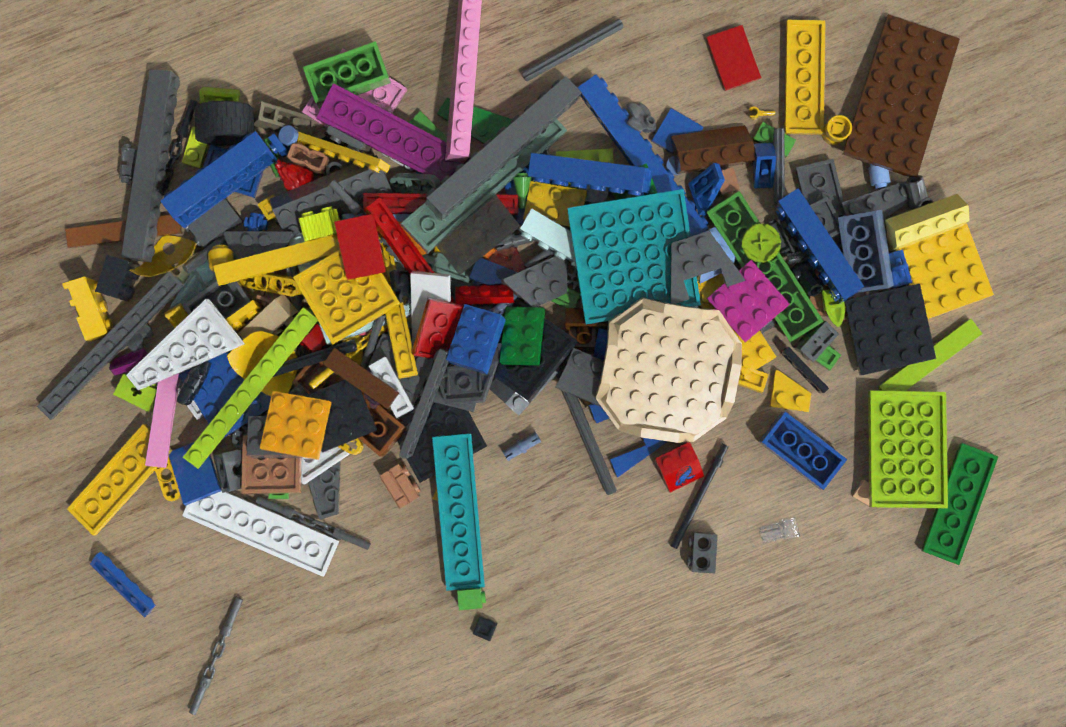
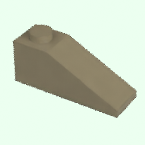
(275, 118)

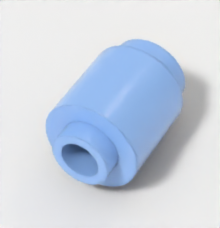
(878, 176)

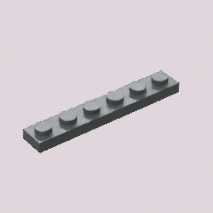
(422, 409)

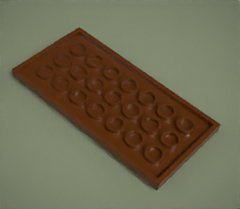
(901, 96)

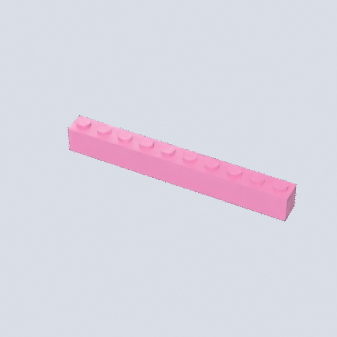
(463, 80)

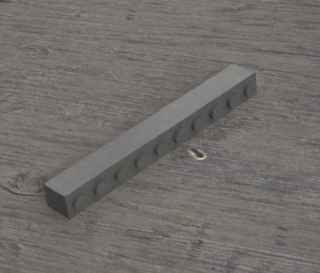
(503, 148)
(150, 166)

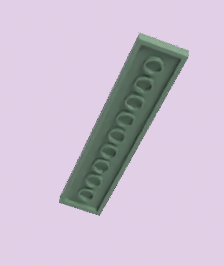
(429, 229)

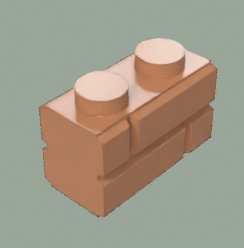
(400, 485)

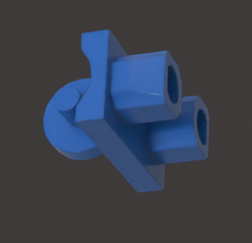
(899, 269)

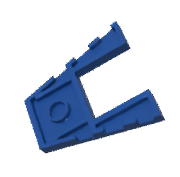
(626, 461)

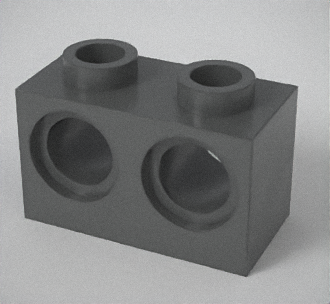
(708, 552)

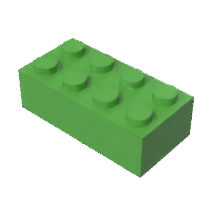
(353, 70)

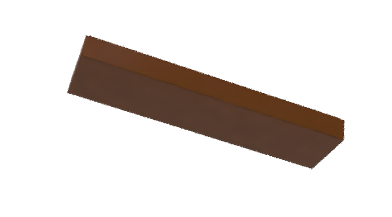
(361, 378)

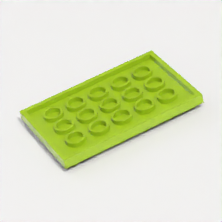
(907, 449)

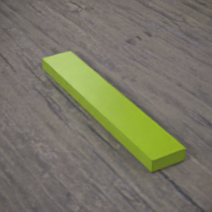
(943, 349)

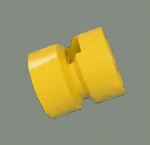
(837, 130)

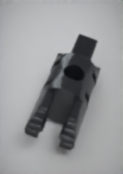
(193, 383)

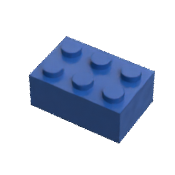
(476, 339)

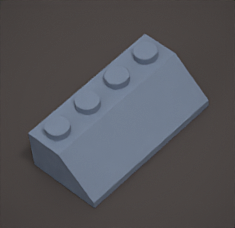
(867, 249)

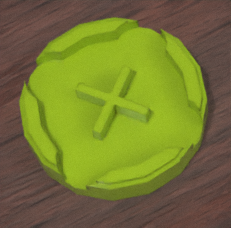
(761, 243)

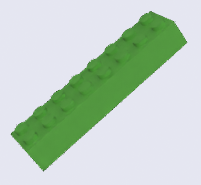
(732, 220)

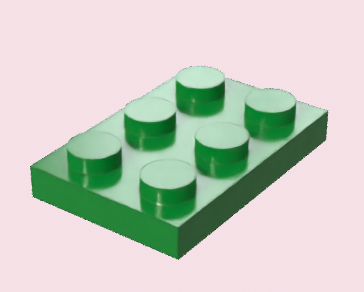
(522, 336)

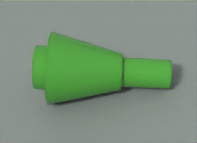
(522, 184)

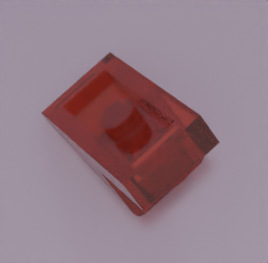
(514, 264)

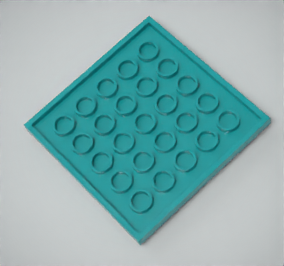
(626, 252)

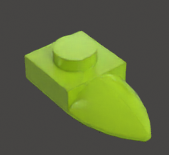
(834, 309)

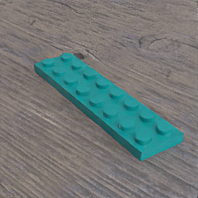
(458, 511)

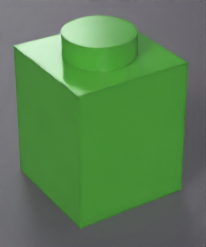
(471, 598)

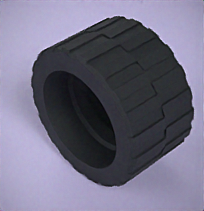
(223, 122)

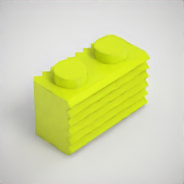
(320, 224)

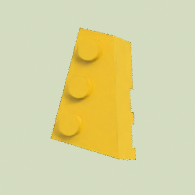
(90, 308)

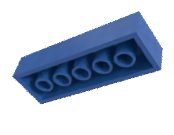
(592, 173)
(218, 179)
(819, 246)

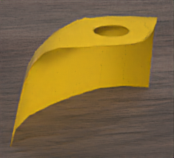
(163, 262)
(248, 356)

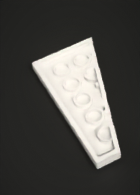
(195, 340)

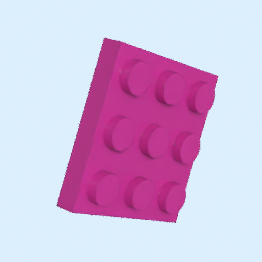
(749, 303)

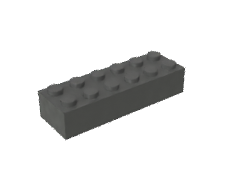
(320, 195)

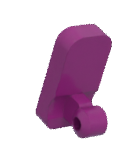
(127, 362)

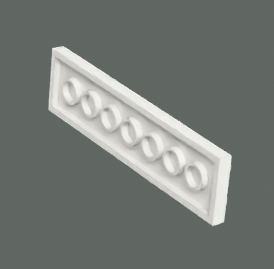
(265, 530)

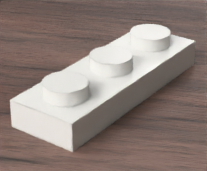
(385, 372)

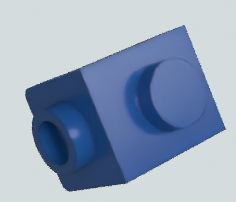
(277, 146)

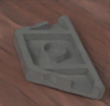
(256, 242)
(540, 282)

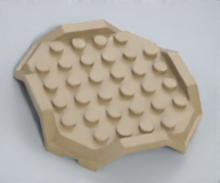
(669, 370)

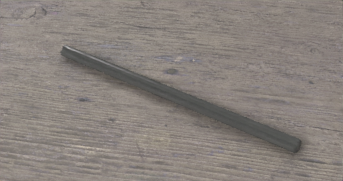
(589, 439)

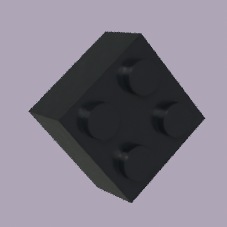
(117, 279)

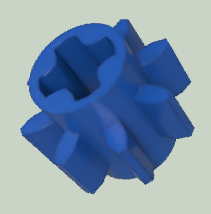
(255, 222)

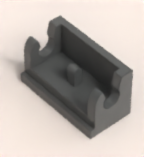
(816, 341)

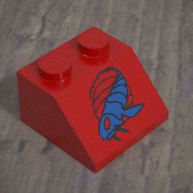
(679, 466)

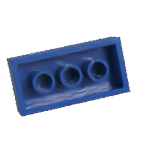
(802, 450)

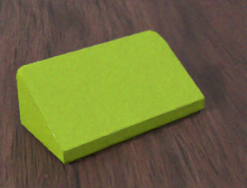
(218, 94)

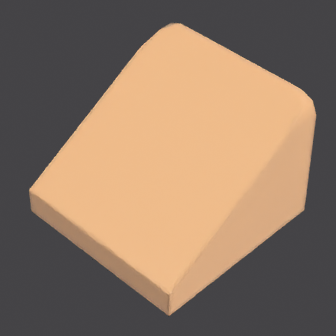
(862, 492)

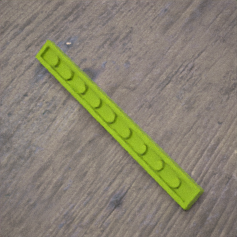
(251, 387)

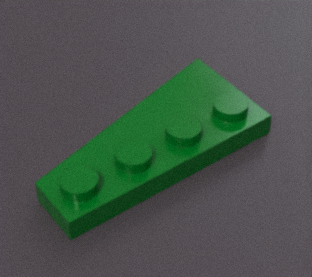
(484, 123)

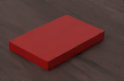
(733, 58)
(360, 246)
(436, 327)

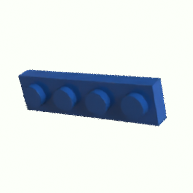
(122, 584)

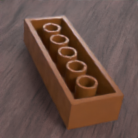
(388, 426)

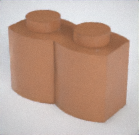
(309, 159)

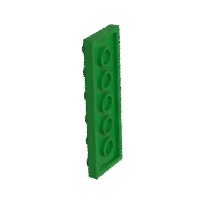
(966, 491)

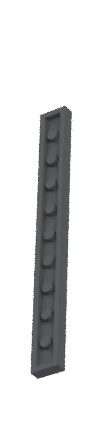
(110, 345)

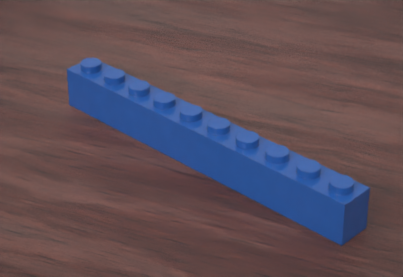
(632, 145)

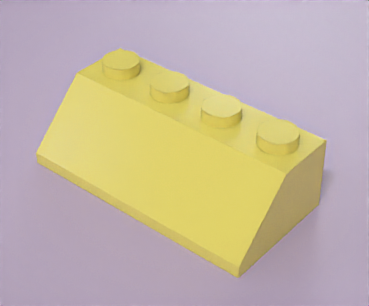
(926, 222)

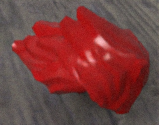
(293, 175)

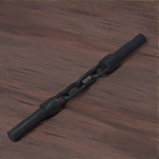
(182, 133)

